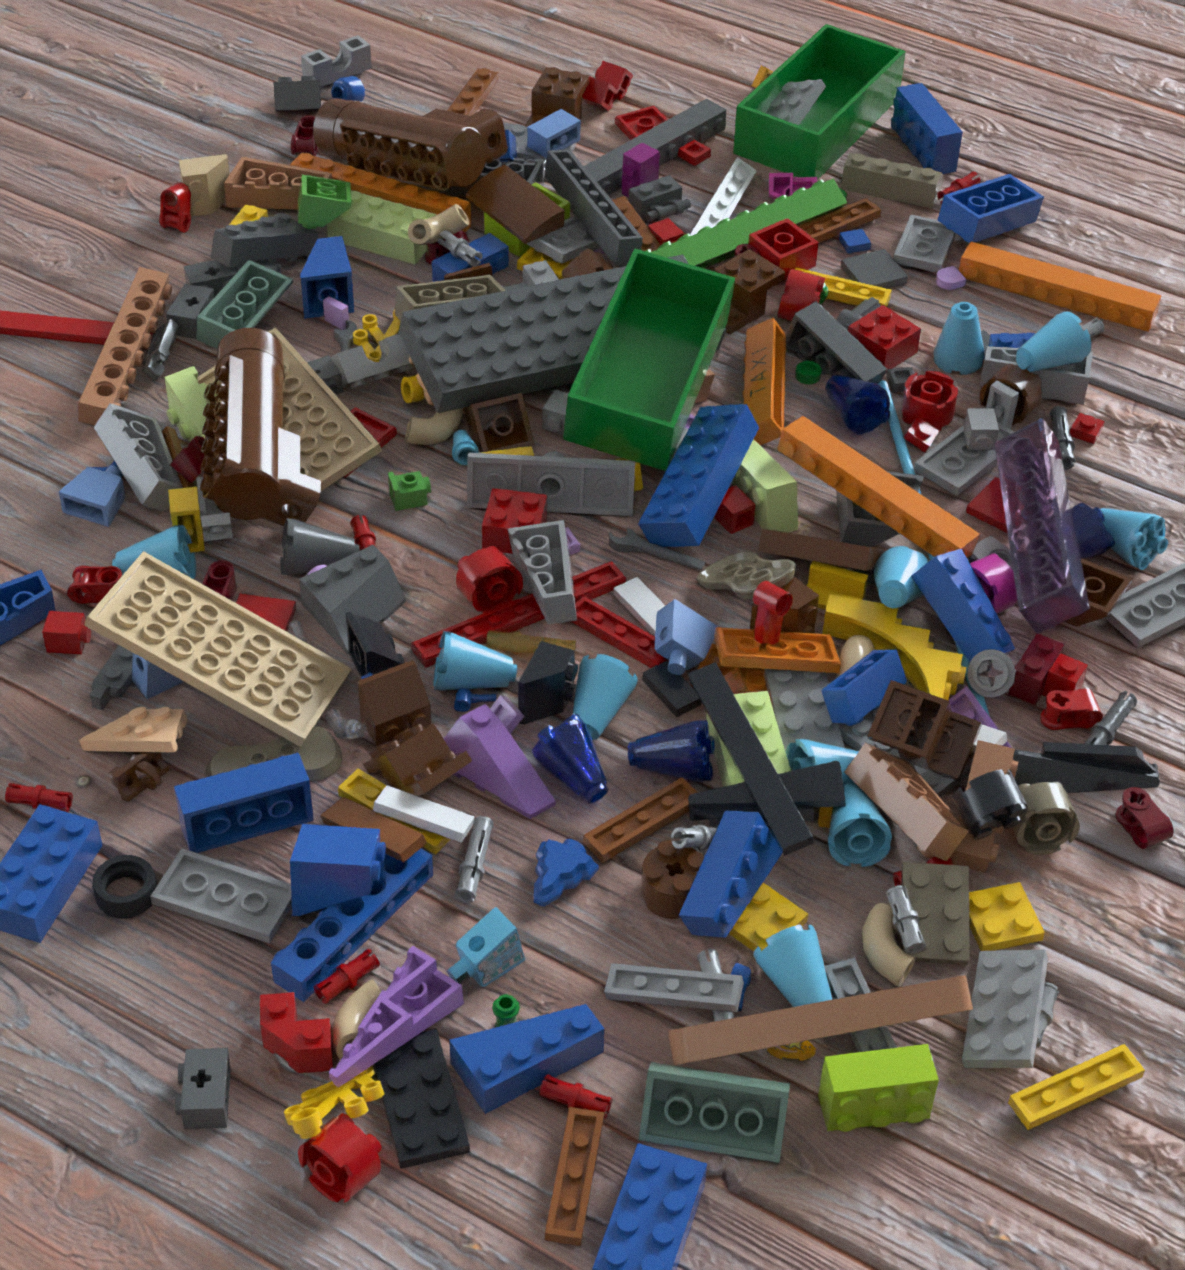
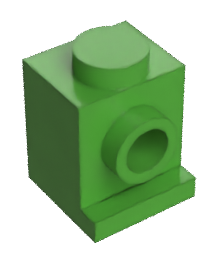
(408, 490)

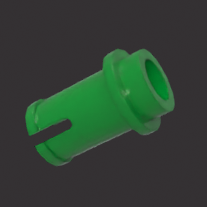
(505, 1010)

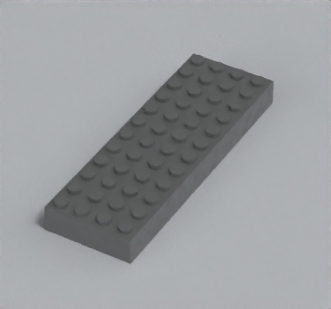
(508, 338)

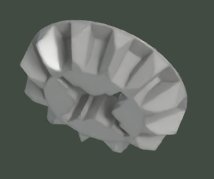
(981, 664)

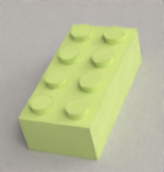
(379, 227)
(762, 719)

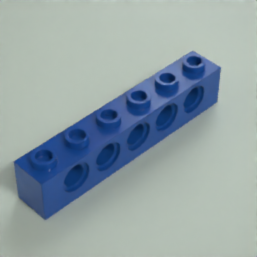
(347, 926)

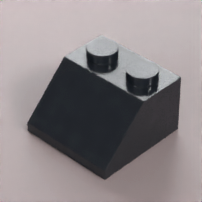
(370, 646)
(547, 682)

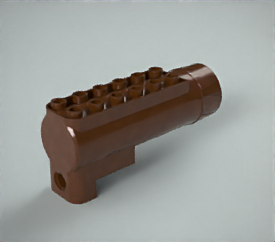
(423, 150)
(248, 456)

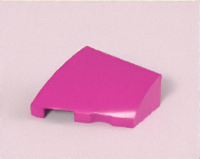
(786, 184)

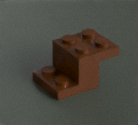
(557, 91)
(752, 280)
(924, 730)
(416, 760)

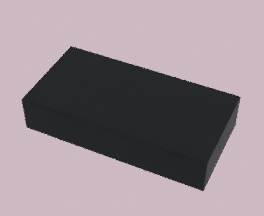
(671, 689)

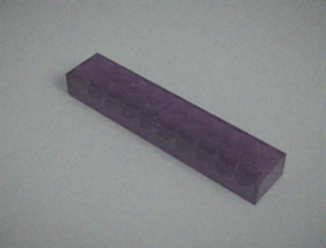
(1040, 527)

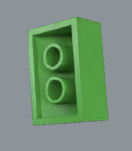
(322, 200)

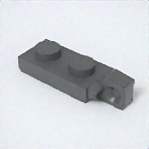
(158, 349)
(113, 678)

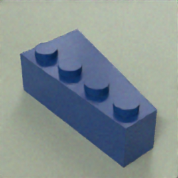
(24, 604)
(962, 604)
(730, 874)
(518, 1056)

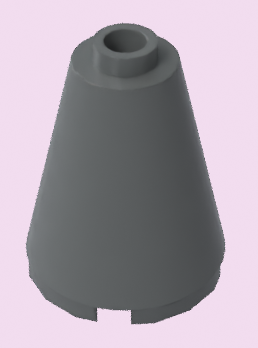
(311, 546)

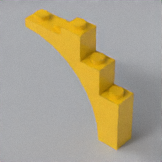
(925, 667)

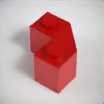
(608, 85)
(302, 1043)

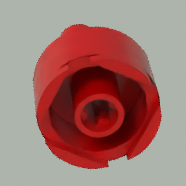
(800, 291)
(930, 398)
(488, 579)
(341, 1158)

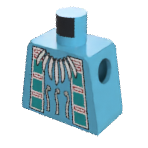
(487, 950)

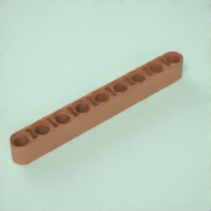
(819, 1020)

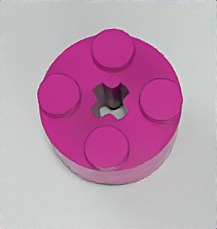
(997, 581)

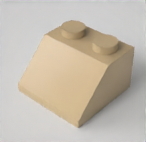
(206, 182)

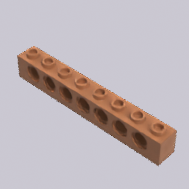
(125, 344)

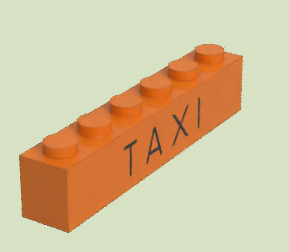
(765, 378)

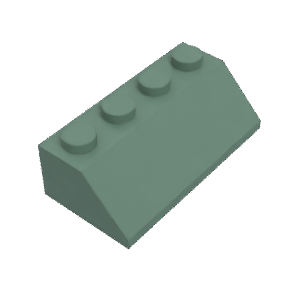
(241, 302)
(714, 1112)

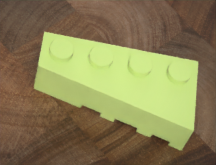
(186, 402)
(769, 488)

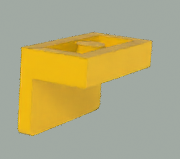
(830, 579)

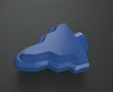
(561, 868)

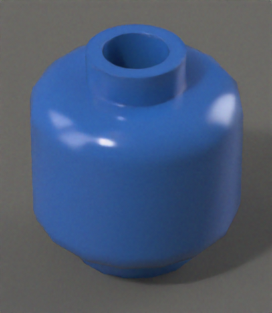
(348, 89)

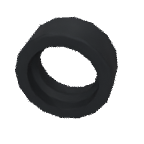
(115, 869)

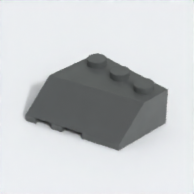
(860, 526)
(354, 584)

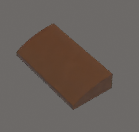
(516, 204)
(819, 549)

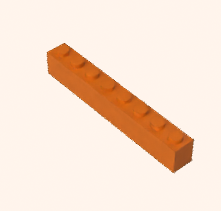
(385, 187)
(1060, 286)
(875, 489)

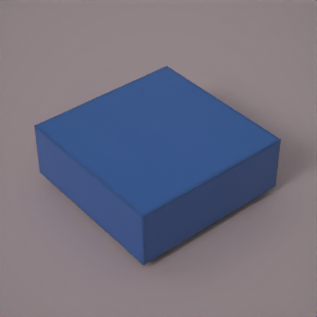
(854, 241)

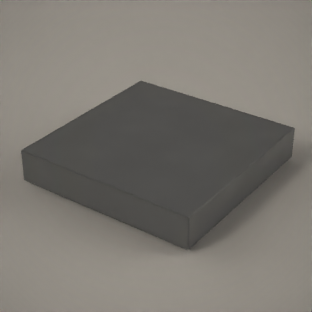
(875, 269)

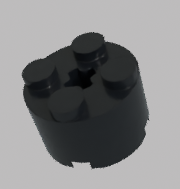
(990, 803)

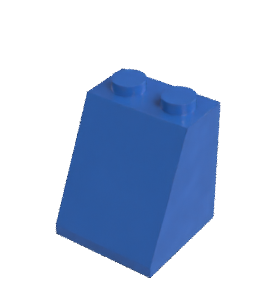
(325, 275)
(333, 865)

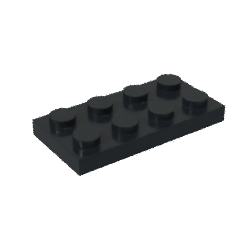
(421, 1102)

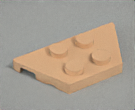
(139, 732)

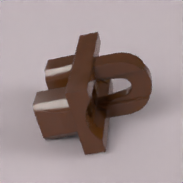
(129, 784)

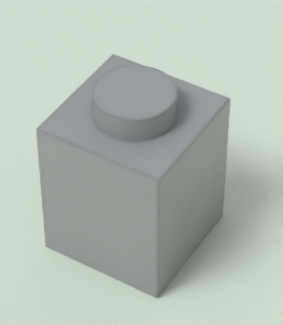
(980, 428)

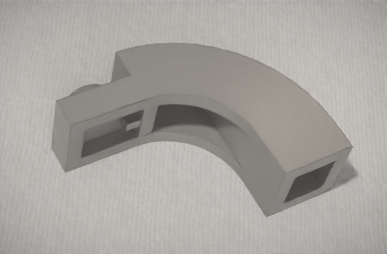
(214, 522)

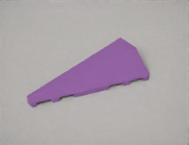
(409, 1006)

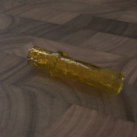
(522, 643)

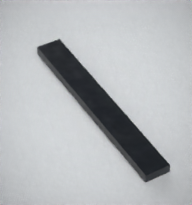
(751, 759)

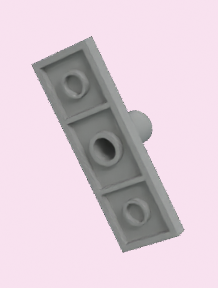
(569, 483)

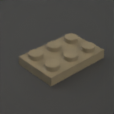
(942, 903)

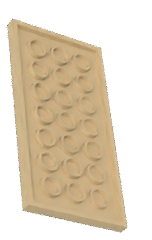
(328, 432)
(219, 648)

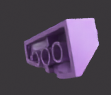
(498, 762)

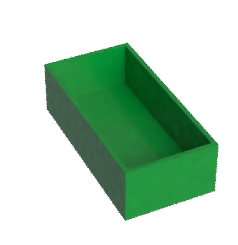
(859, 89)
(648, 359)

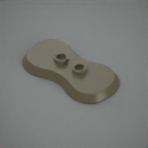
(744, 572)
(319, 755)

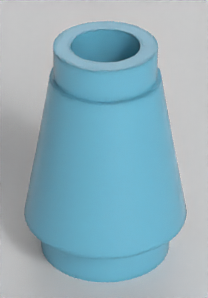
(462, 446)

